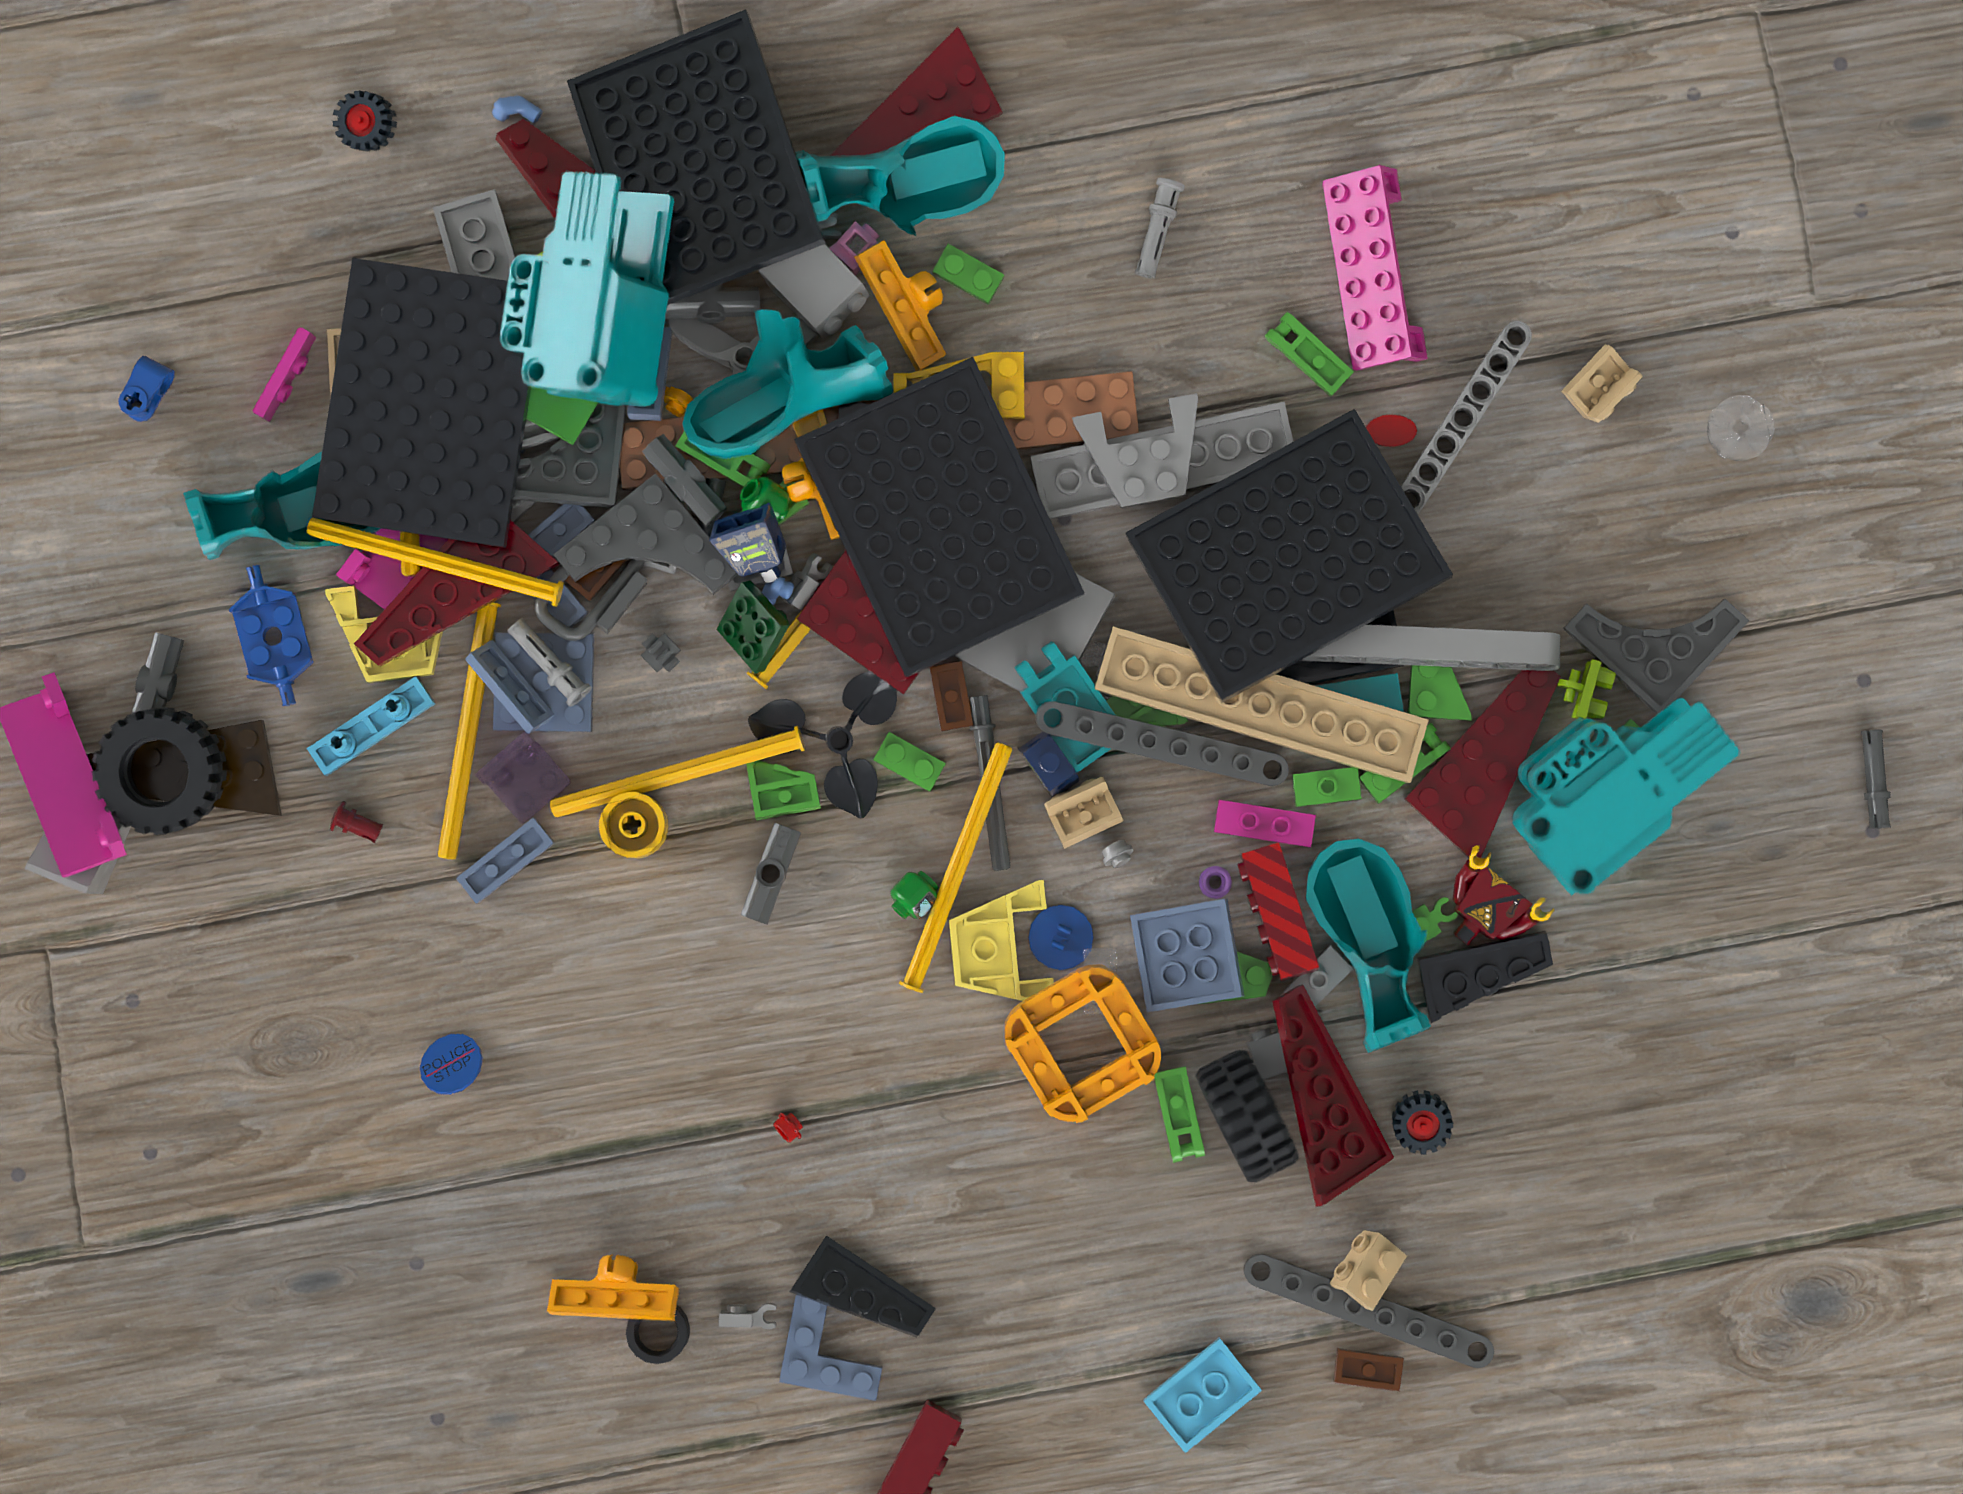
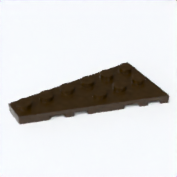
(250, 781)

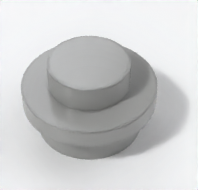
(1117, 854)

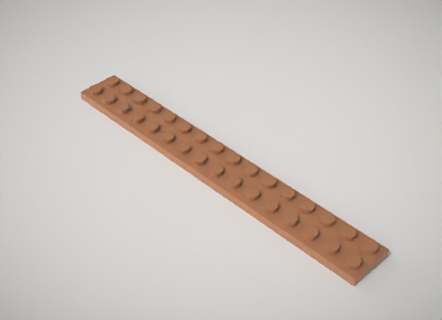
(1046, 423)

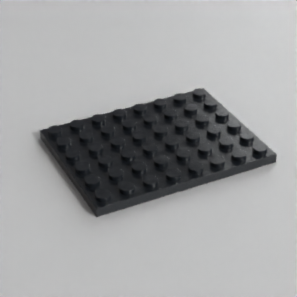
(710, 132)
(423, 407)
(939, 517)
(1288, 555)

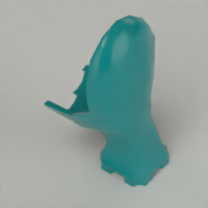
(927, 176)
(794, 381)
(272, 510)
(1357, 901)

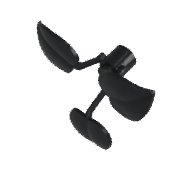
(855, 783)

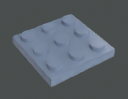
(566, 718)
(1187, 955)

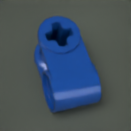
(146, 384)

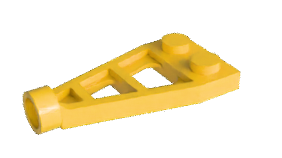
(1006, 380)

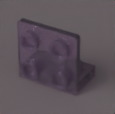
(524, 777)

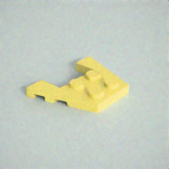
(416, 662)
(986, 946)

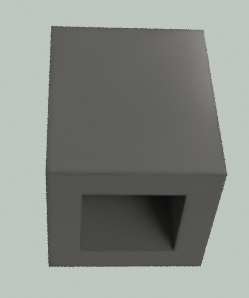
(1267, 1053)

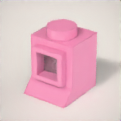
(852, 243)

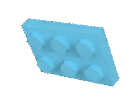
(1202, 1395)

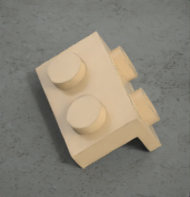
(1601, 385)
(1083, 811)
(1368, 1268)

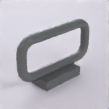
(606, 611)

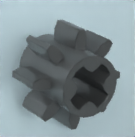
(660, 652)

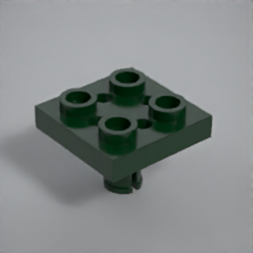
(757, 621)

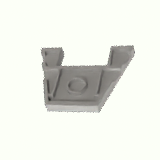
(1146, 467)

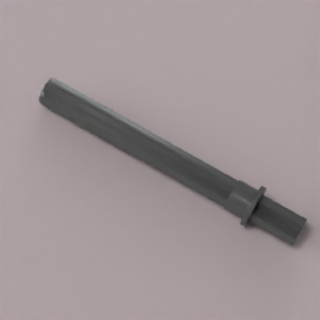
(995, 818)

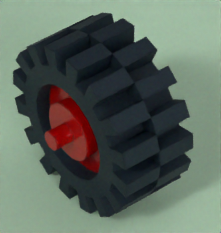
(364, 121)
(1422, 1122)

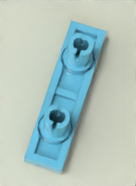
(371, 726)

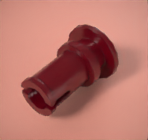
(355, 823)

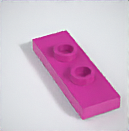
(279, 386)
(1264, 823)

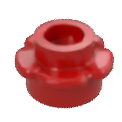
(788, 1127)

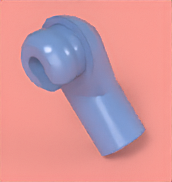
(516, 105)

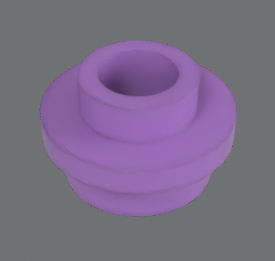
(1225, 878)

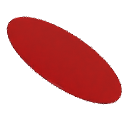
(1392, 430)

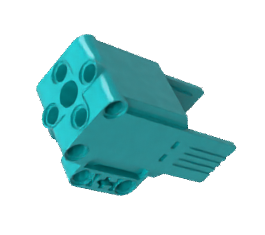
(581, 305)
(1615, 791)

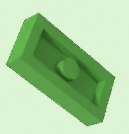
(968, 274)
(909, 761)

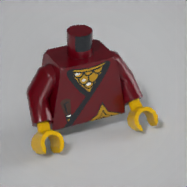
(1491, 903)

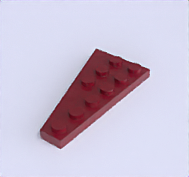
(939, 88)
(540, 160)
(441, 599)
(1474, 777)
(1333, 1119)

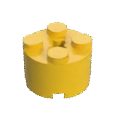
(618, 815)

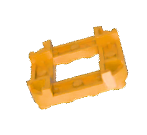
(1106, 1084)

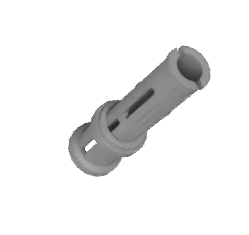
(1161, 214)
(558, 672)

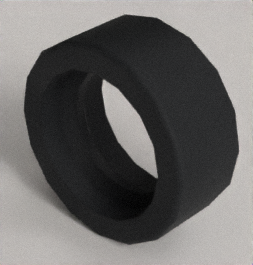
(662, 1356)

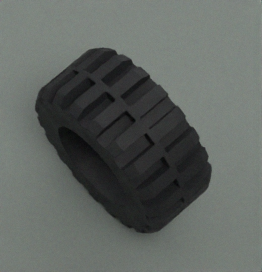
(116, 779)
(1247, 1116)

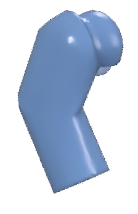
(778, 588)

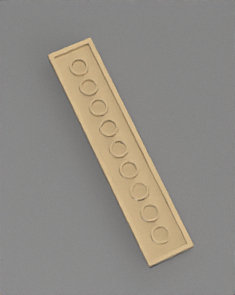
(1271, 711)

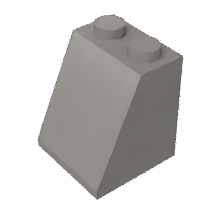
(817, 288)
(88, 881)

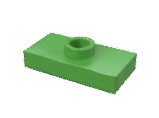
(1326, 786)

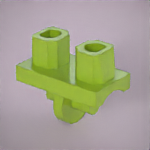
(1592, 677)

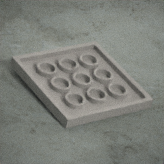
(1067, 626)

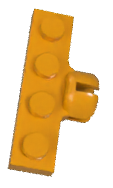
(904, 303)
(798, 470)
(613, 1294)

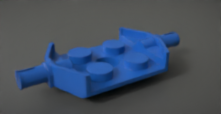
(256, 614)

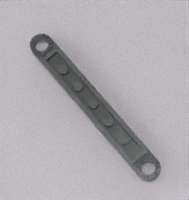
(1162, 743)
(1386, 1318)

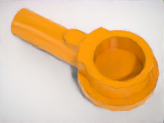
(676, 401)

